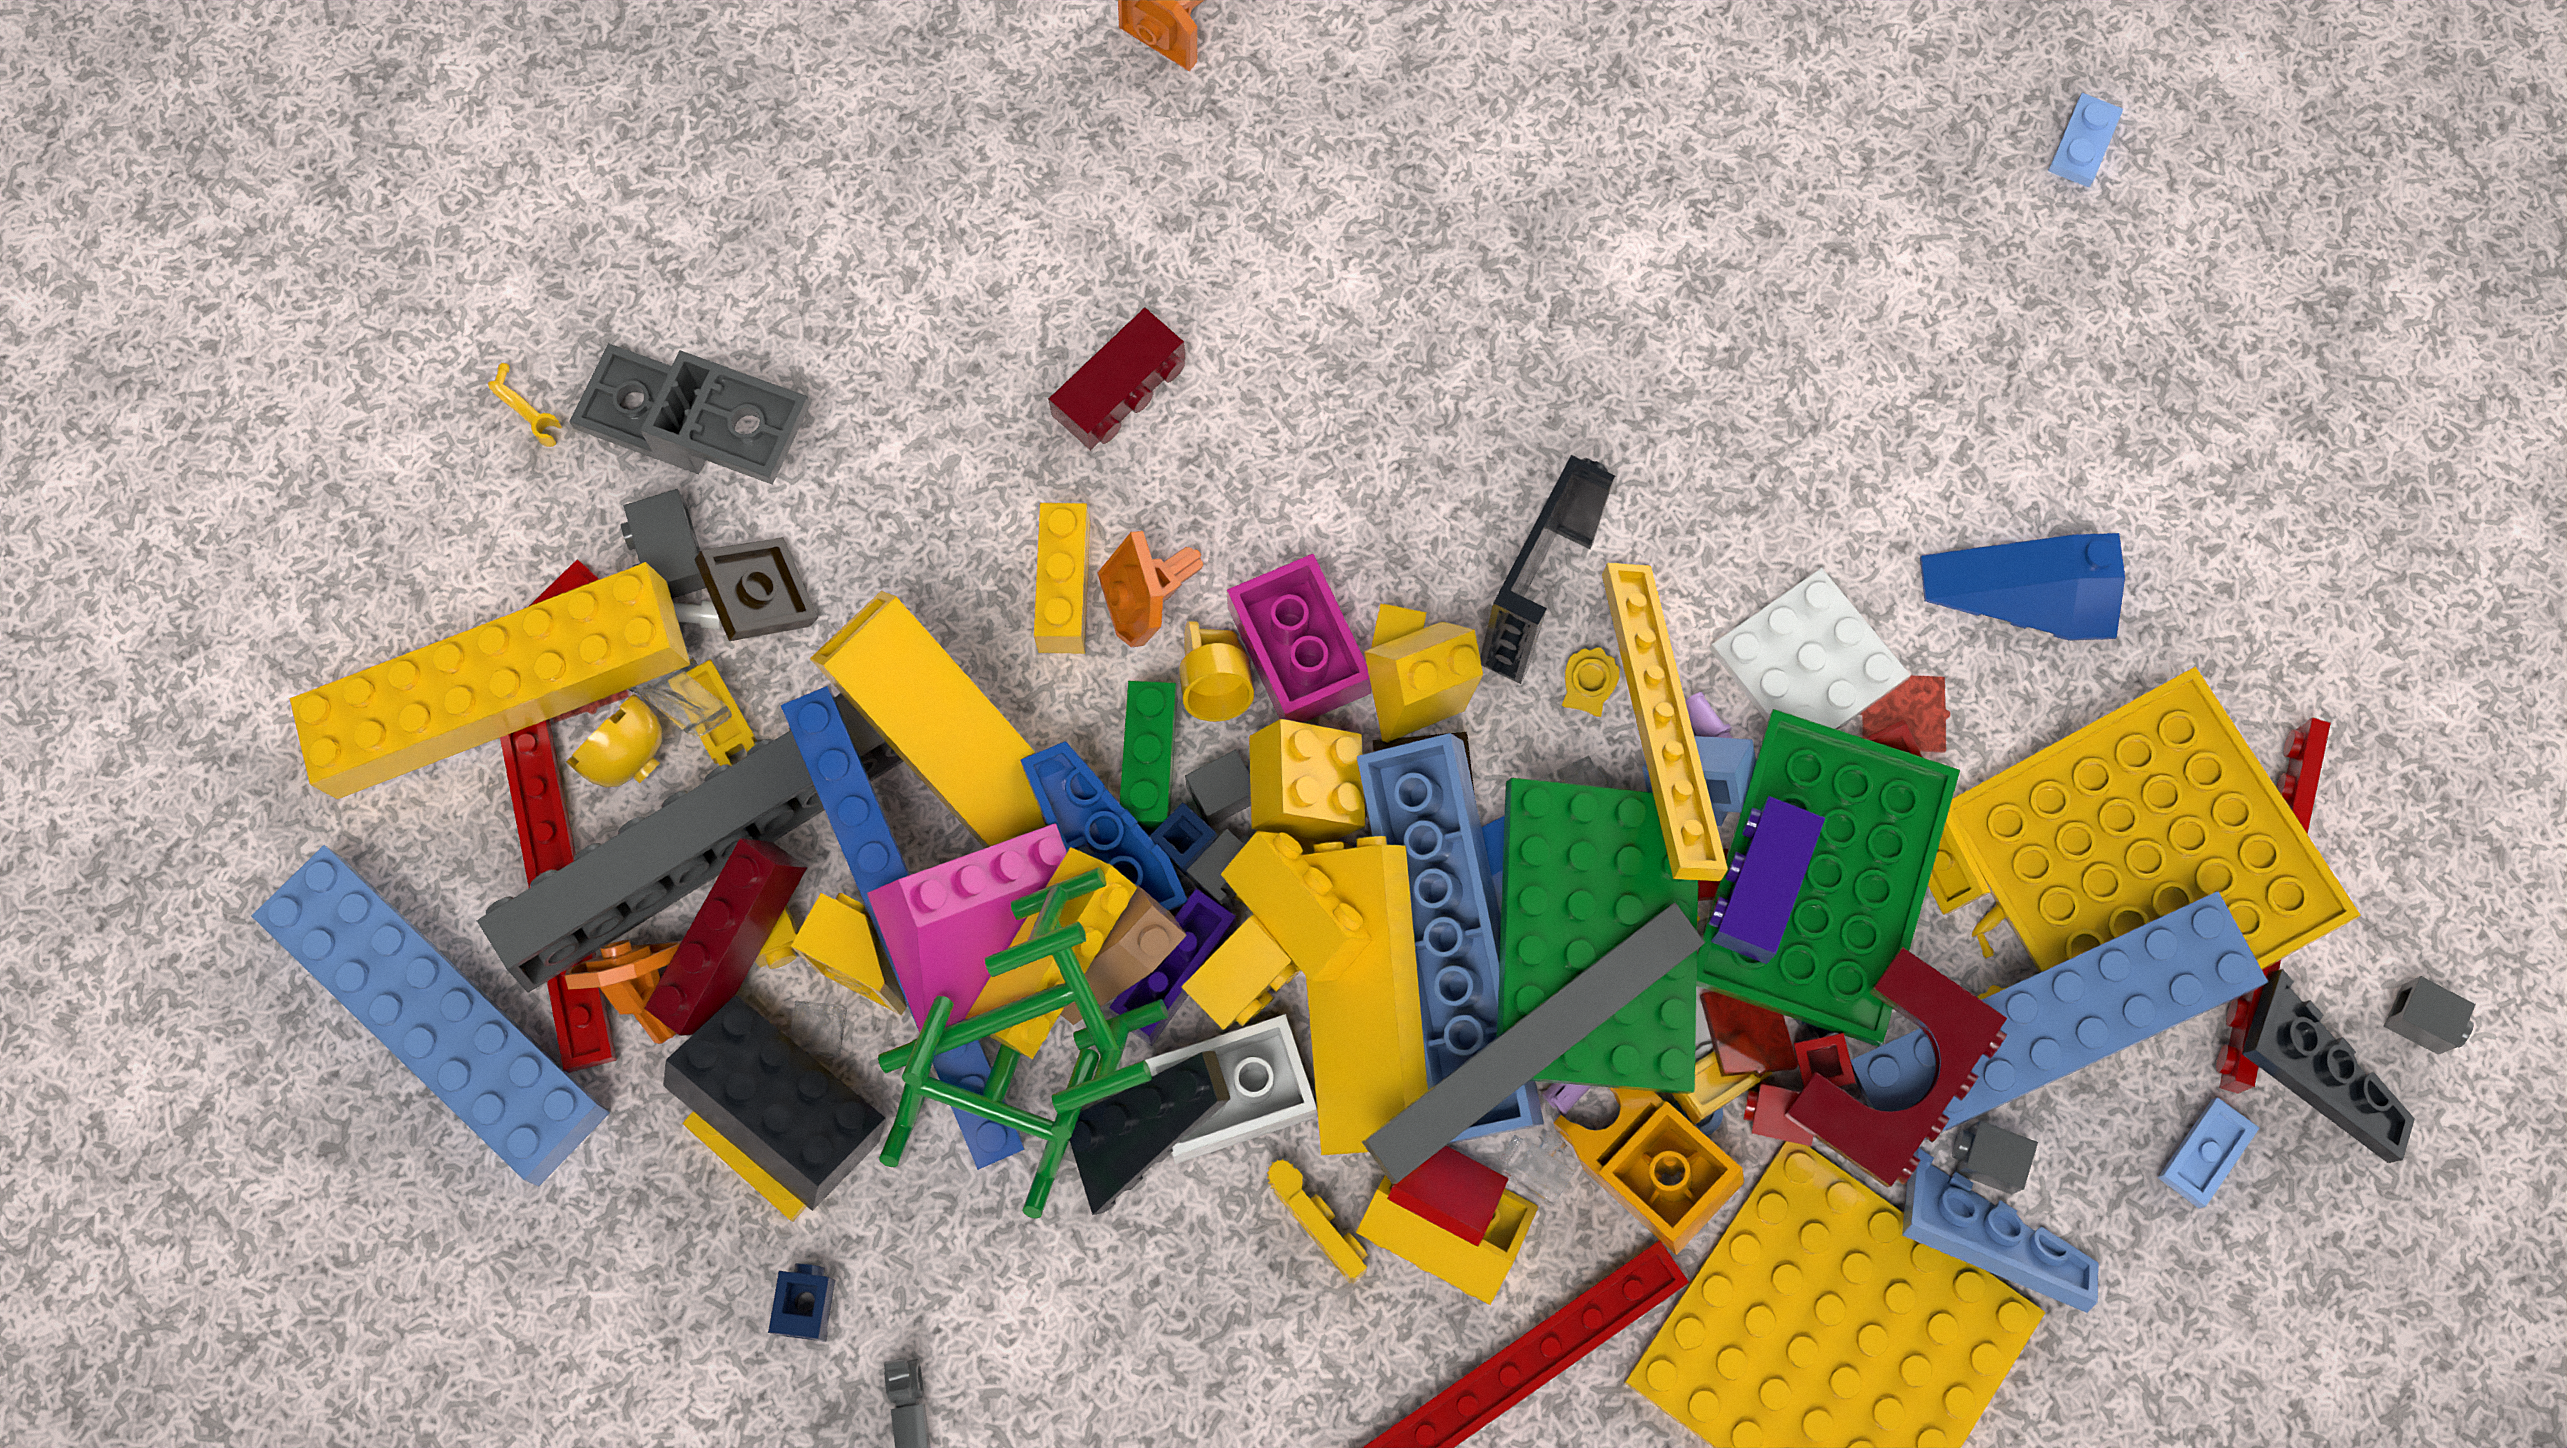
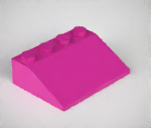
(958, 914)

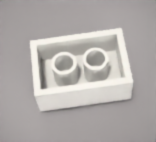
(1262, 1080)

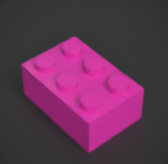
(1299, 640)

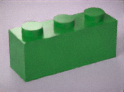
(1149, 752)

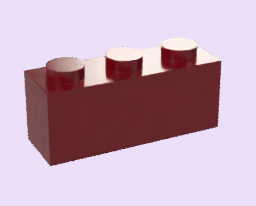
(1118, 379)

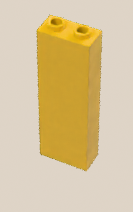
(933, 719)
(1370, 1018)

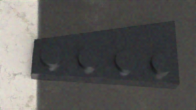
(2323, 1071)
(1140, 1126)

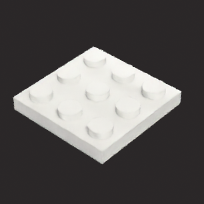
(1810, 656)

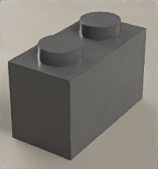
(665, 540)

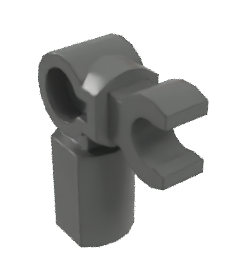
(909, 1417)

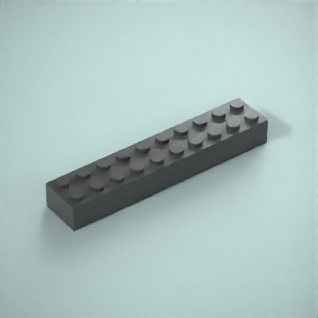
(664, 855)

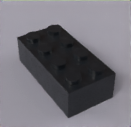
(773, 1101)

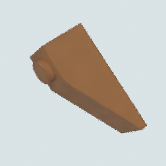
(1131, 950)

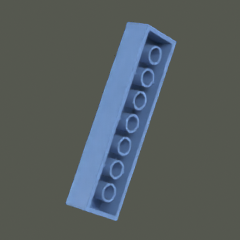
(1426, 801)
(2081, 1011)
(431, 1016)

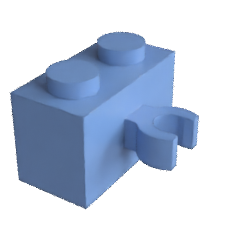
(1727, 772)

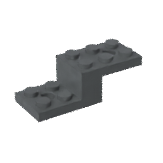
(690, 413)

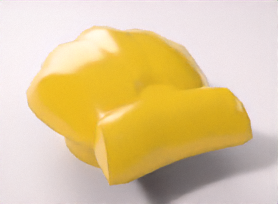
(1590, 680)

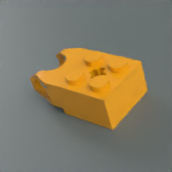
(1639, 1149)

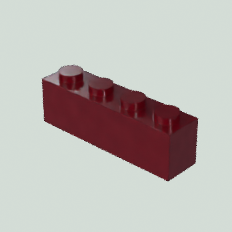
(726, 935)

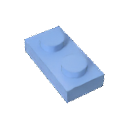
(2085, 140)
(2208, 1153)

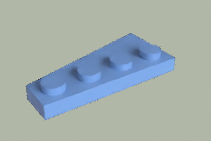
(1961, 1223)

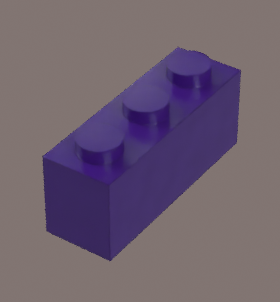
(1765, 879)
(1206, 930)

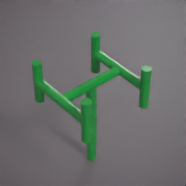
(1052, 939)
(988, 1105)

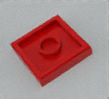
(1452, 1194)

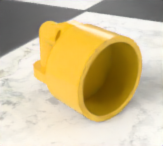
(1214, 674)

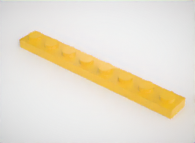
(1664, 724)

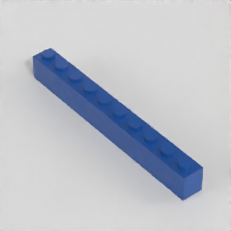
(875, 863)

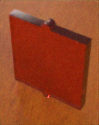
(1920, 704)
(1747, 1037)

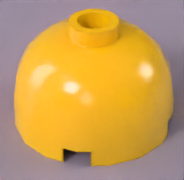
(620, 746)

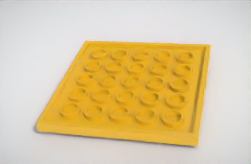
(2144, 822)
(1831, 1325)

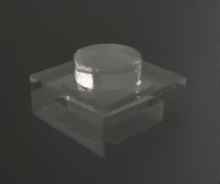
(818, 1027)

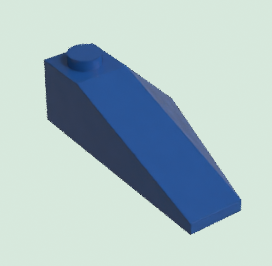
(2046, 584)
(1097, 823)

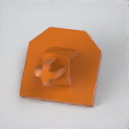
(1163, 27)
(1139, 586)
(627, 979)

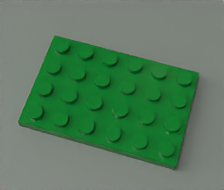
(1575, 884)
(1860, 884)

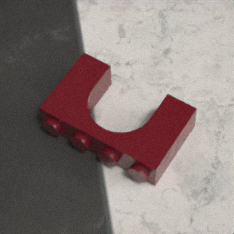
(1959, 1032)

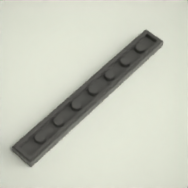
(1532, 1043)

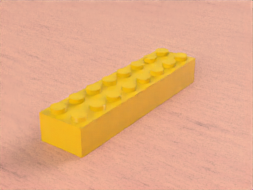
(489, 681)

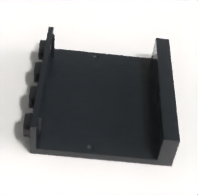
(1570, 511)

